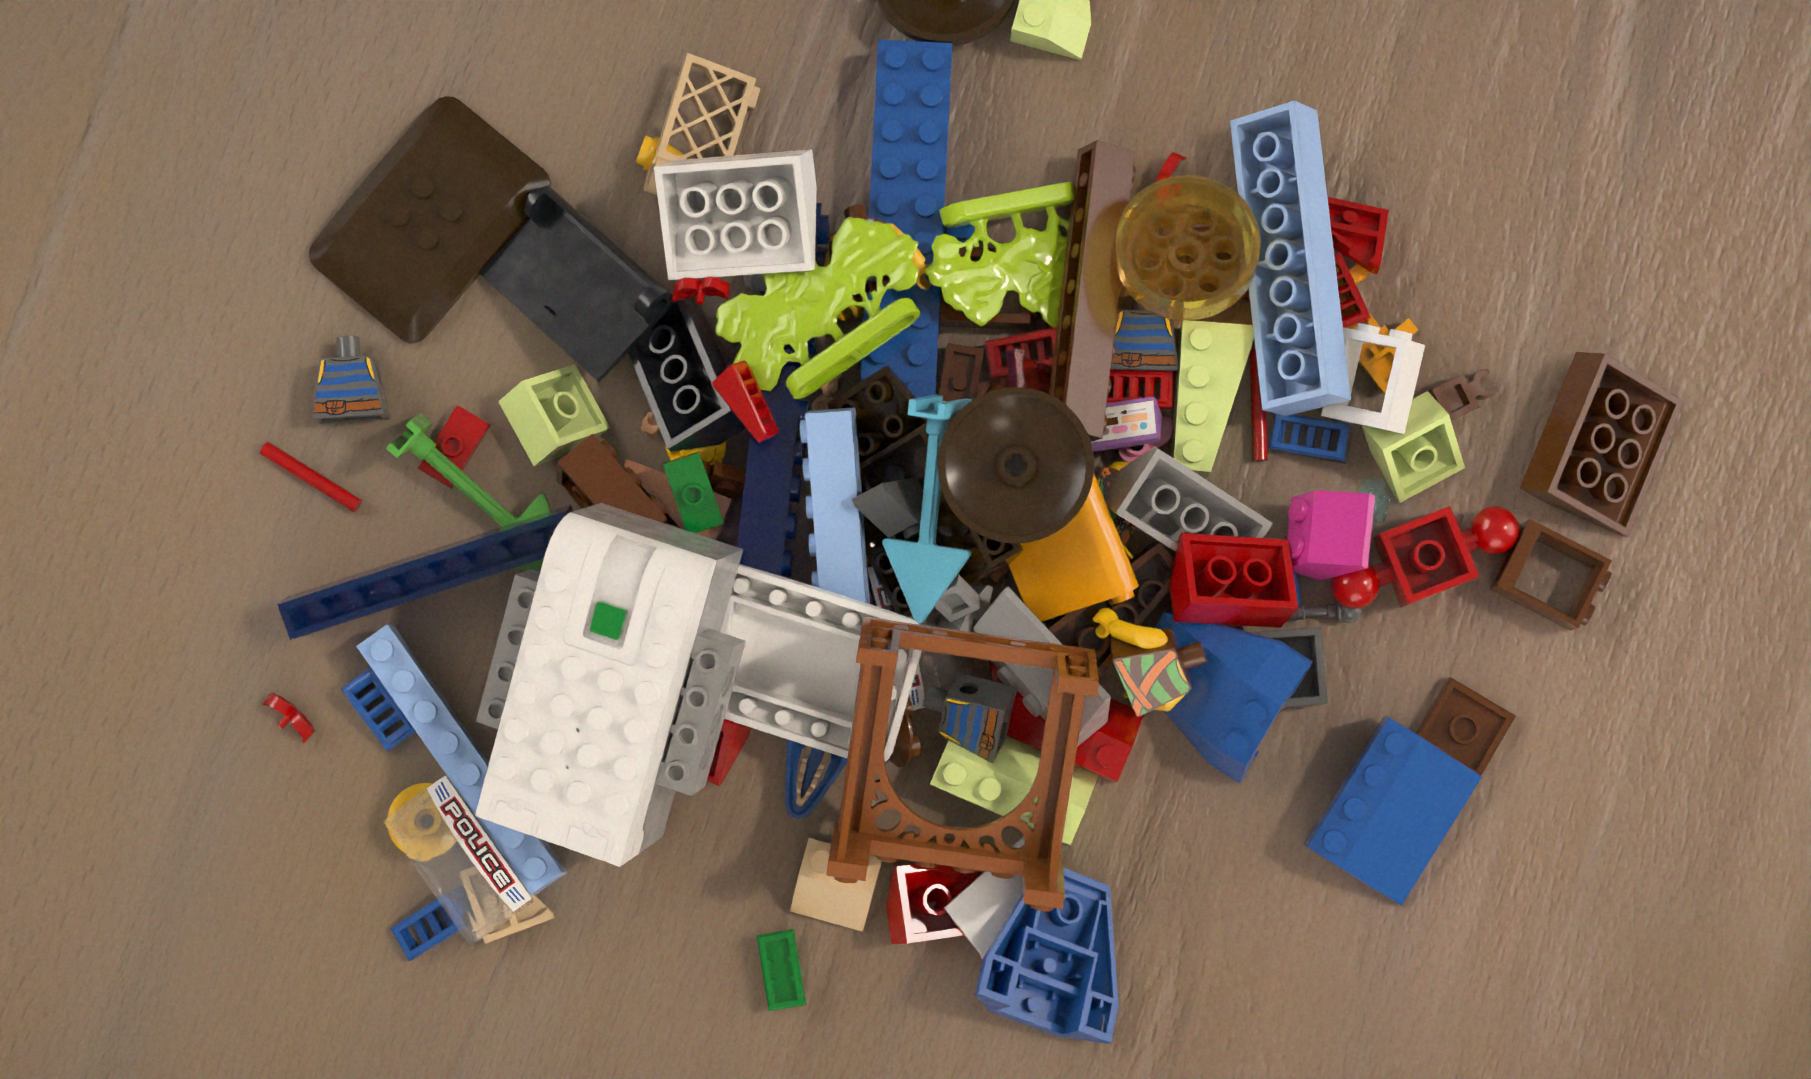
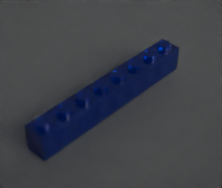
(420, 575)

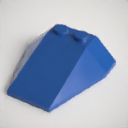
(1234, 693)
(1056, 965)

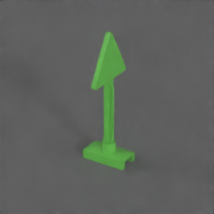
(424, 448)

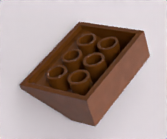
(1602, 442)

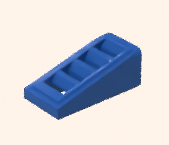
(1343, 442)
(359, 683)
(408, 942)

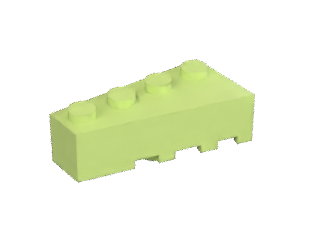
(1205, 387)

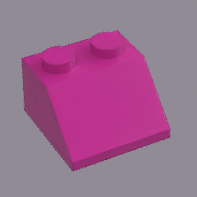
(1330, 533)

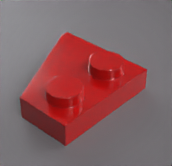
(1358, 232)

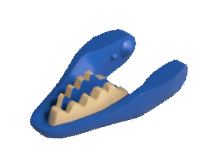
(808, 777)

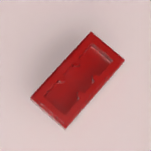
(457, 441)

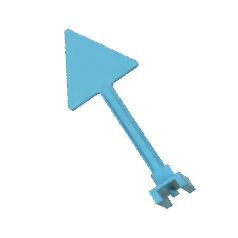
(923, 566)

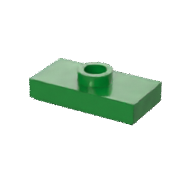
(693, 493)
(781, 970)

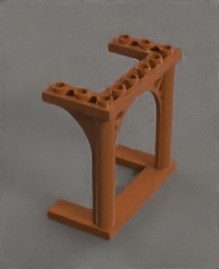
(1040, 857)

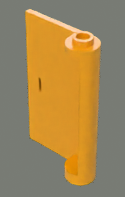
(1076, 564)

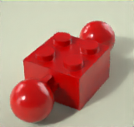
(1427, 556)

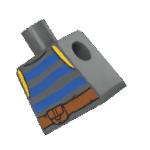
(1144, 341)
(349, 386)
(974, 713)

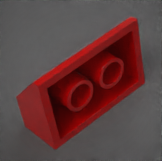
(1233, 581)

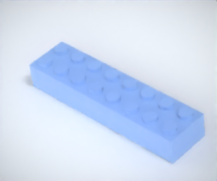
(1296, 276)

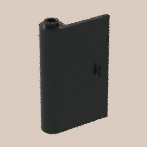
(593, 287)

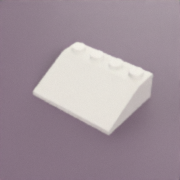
(738, 214)

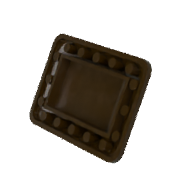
(428, 219)

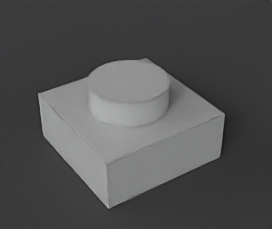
(958, 600)

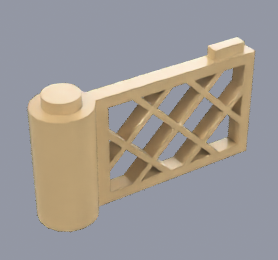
(747, 100)

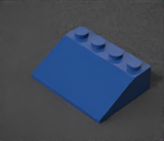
(1392, 810)

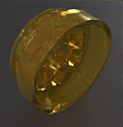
(1179, 205)

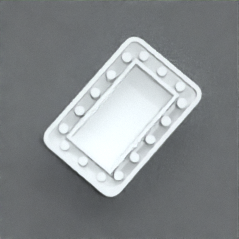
(801, 661)

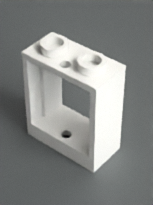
(1400, 383)

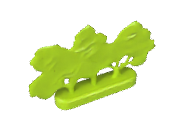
(1026, 265)
(808, 303)

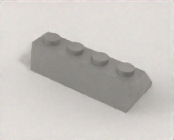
(1172, 500)
(1013, 619)

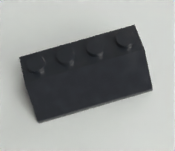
(676, 371)

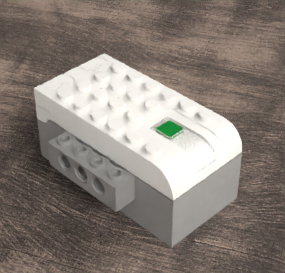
(609, 682)

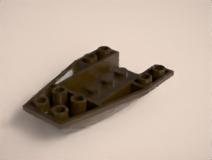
(894, 449)

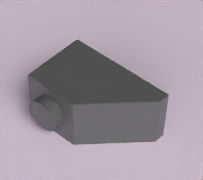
(893, 507)

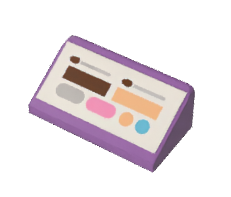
(1130, 424)

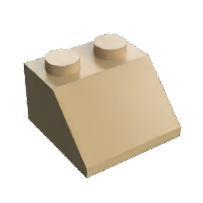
(827, 898)

